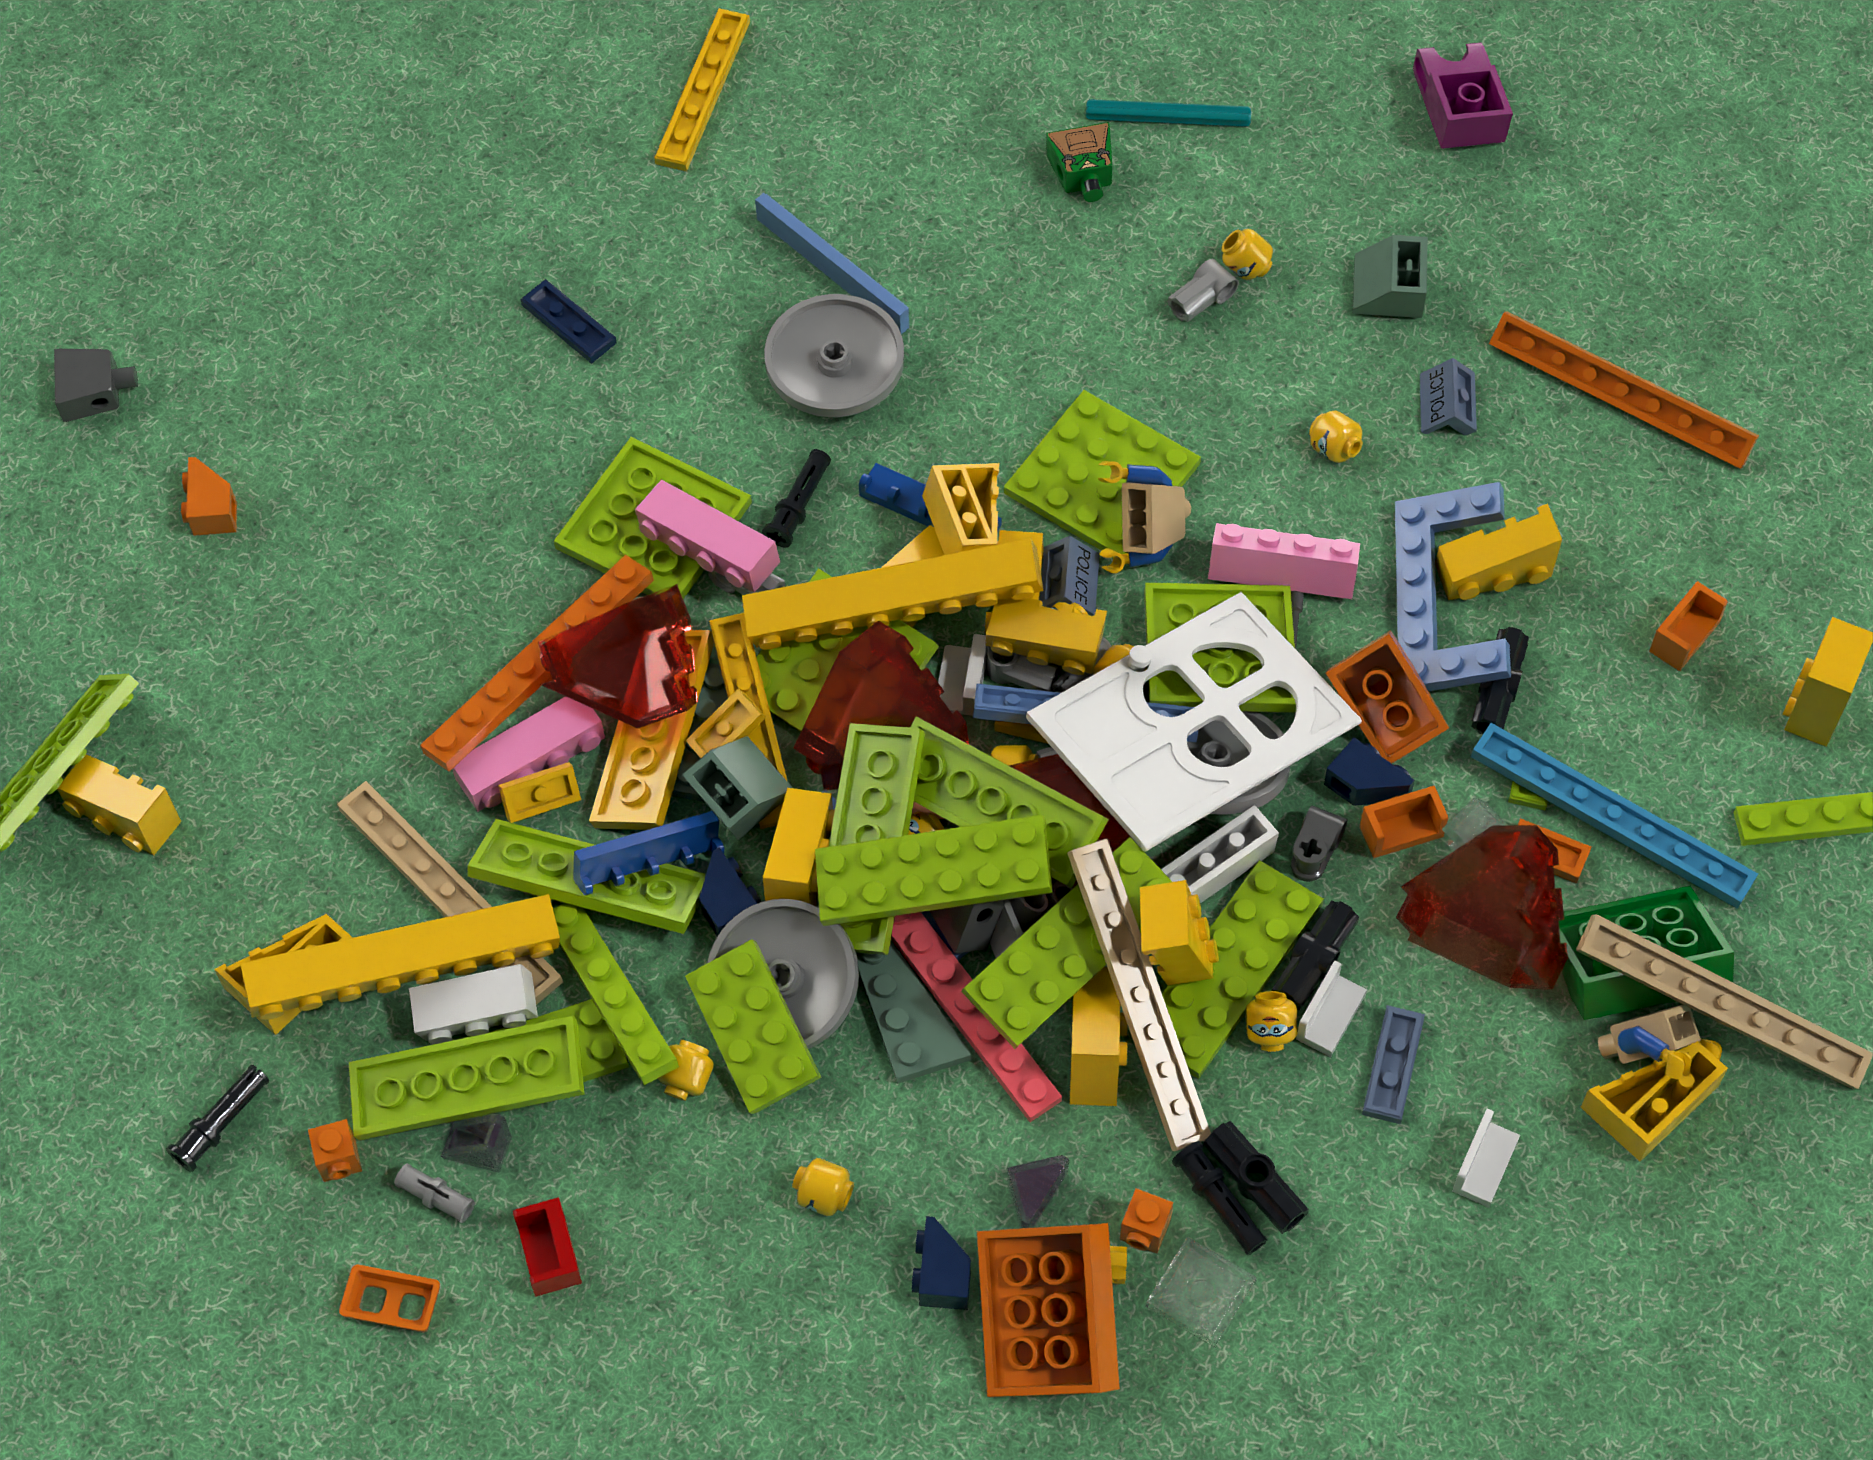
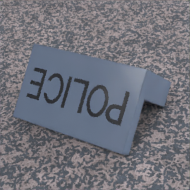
(1448, 398)
(1070, 574)

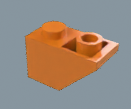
(210, 501)

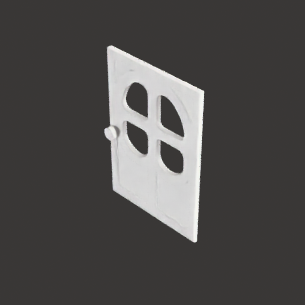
(1142, 760)

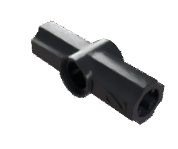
(1498, 694)
(1316, 952)
(1272, 1194)

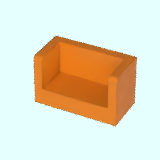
(1688, 626)
(1403, 821)

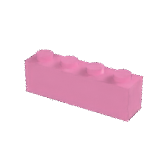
(707, 536)
(1285, 559)
(527, 748)

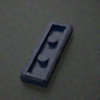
(568, 321)

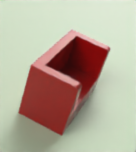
(547, 1246)

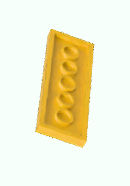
(647, 760)

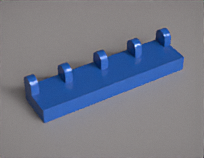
(897, 493)
(646, 851)

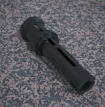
(792, 509)
(205, 1131)
(1209, 1183)

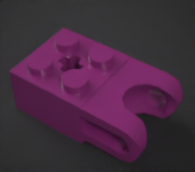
(1463, 97)

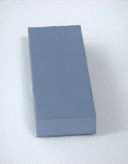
(1393, 1064)

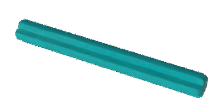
(1168, 112)

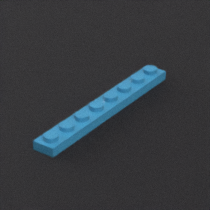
(1614, 815)

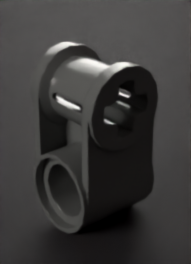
(1318, 840)

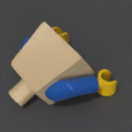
(1150, 515)
(1657, 1037)

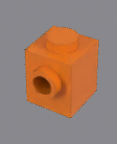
(335, 1150)
(1146, 1221)

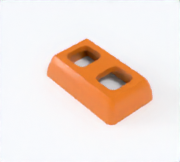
(397, 1286)

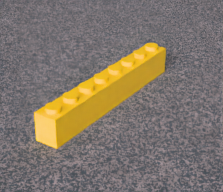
(893, 593)
(400, 956)

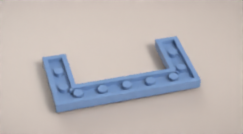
(1416, 586)

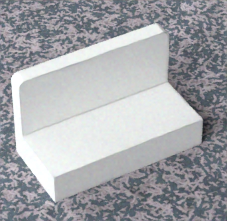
(961, 672)
(1330, 1011)
(1485, 1161)

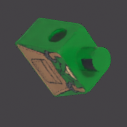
(1082, 159)

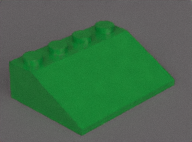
(1667, 918)

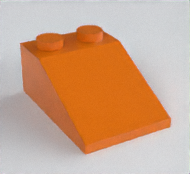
(1388, 698)

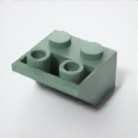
(1391, 277)
(738, 784)

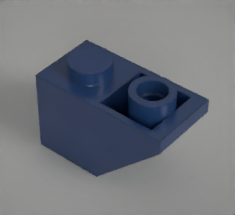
(1365, 776)
(724, 892)
(944, 1269)

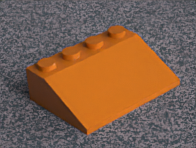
(1048, 1310)

